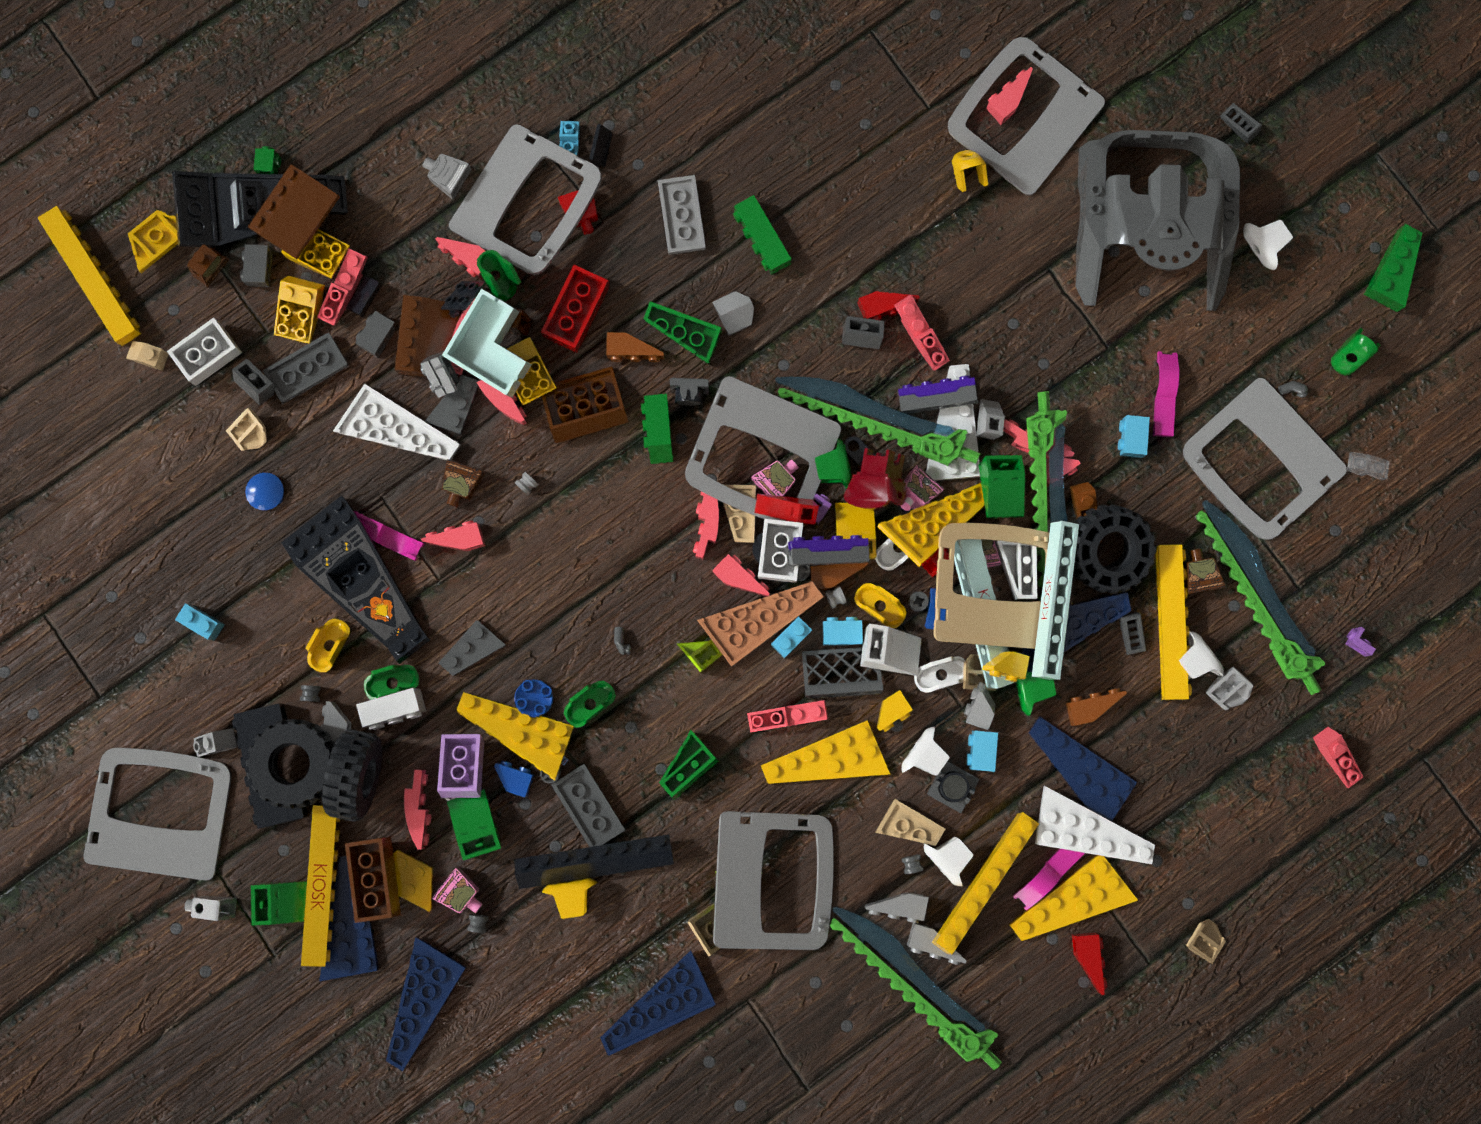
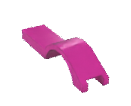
(1166, 395)
(391, 538)
(1047, 877)

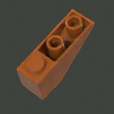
(625, 346)
(1083, 498)
(829, 576)
(1088, 710)

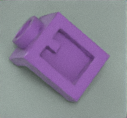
(824, 500)
(1360, 645)

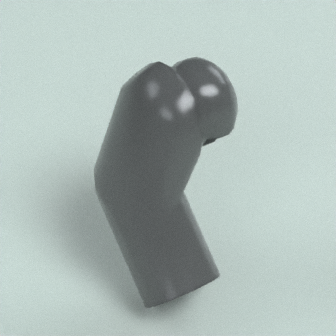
(1300, 388)
(619, 641)

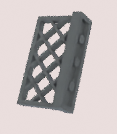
(839, 689)

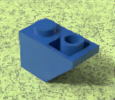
(514, 780)

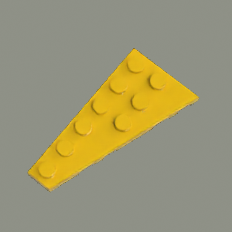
(532, 738)
(837, 756)
(1082, 895)

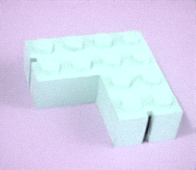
(478, 345)

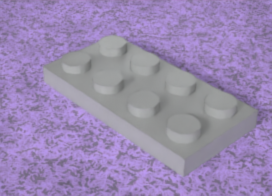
(681, 214)

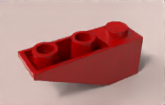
(881, 304)
(787, 508)
(1088, 953)

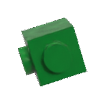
(266, 160)

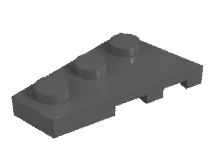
(455, 407)
(472, 647)

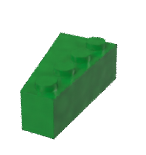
(1395, 272)
(689, 332)

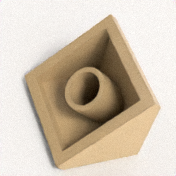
(703, 926)

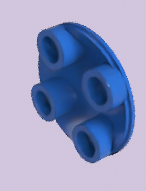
(264, 491)
(533, 698)

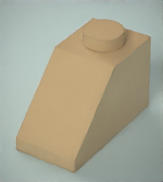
(147, 355)

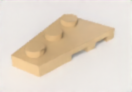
(741, 523)
(908, 824)

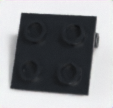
(462, 297)

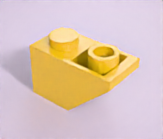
(1008, 664)
(892, 709)

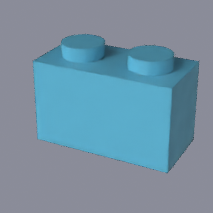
(1134, 436)
(199, 622)
(842, 632)
(791, 637)
(982, 751)

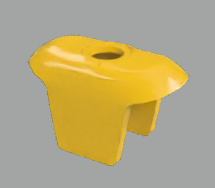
(961, 162)
(894, 612)
(318, 656)
(570, 896)

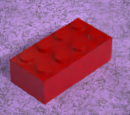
(575, 308)

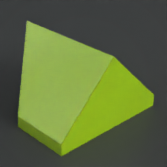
(701, 653)

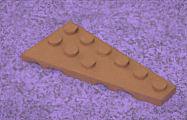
(751, 624)

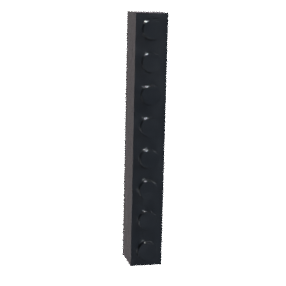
(593, 861)

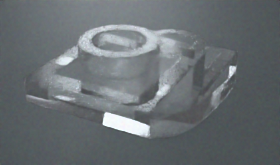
(1368, 465)

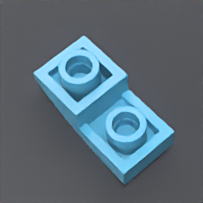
(570, 136)

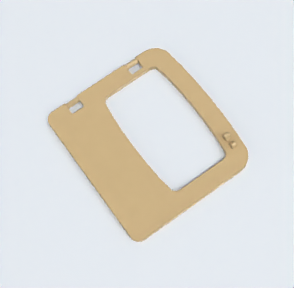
(978, 619)

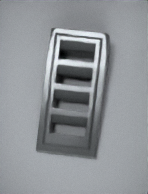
(1236, 127)
(1139, 631)

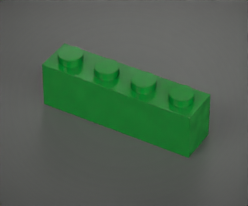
(762, 235)

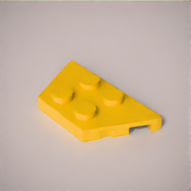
(153, 239)
(414, 880)

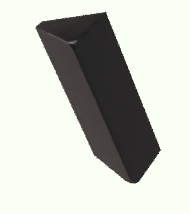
(600, 146)
(364, 296)

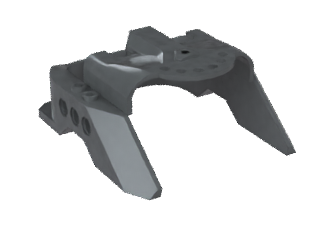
(1119, 216)

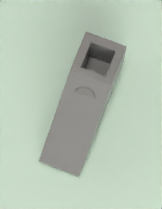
(905, 905)
(920, 940)

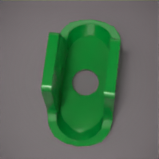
(505, 286)
(1357, 344)
(834, 466)
(376, 683)
(1033, 690)
(575, 710)

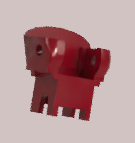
(877, 482)

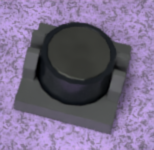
(689, 391)
(954, 787)

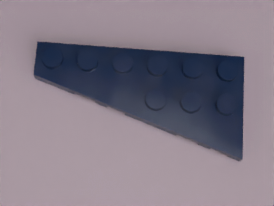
(1088, 618)
(1090, 777)
(351, 942)
(425, 991)
(671, 1000)

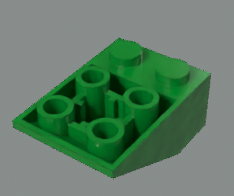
(1003, 485)
(474, 826)
(278, 902)

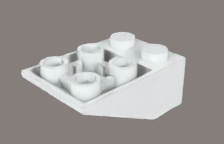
(890, 650)

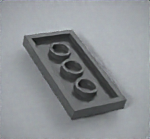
(306, 368)
(588, 807)

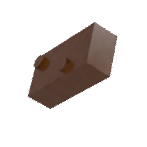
(373, 879)

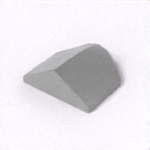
(734, 311)
(1230, 689)

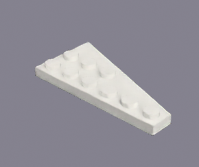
(958, 418)
(386, 423)
(1078, 829)

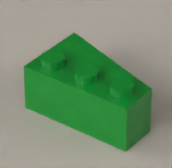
(658, 428)
(688, 766)

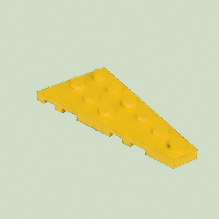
(920, 529)

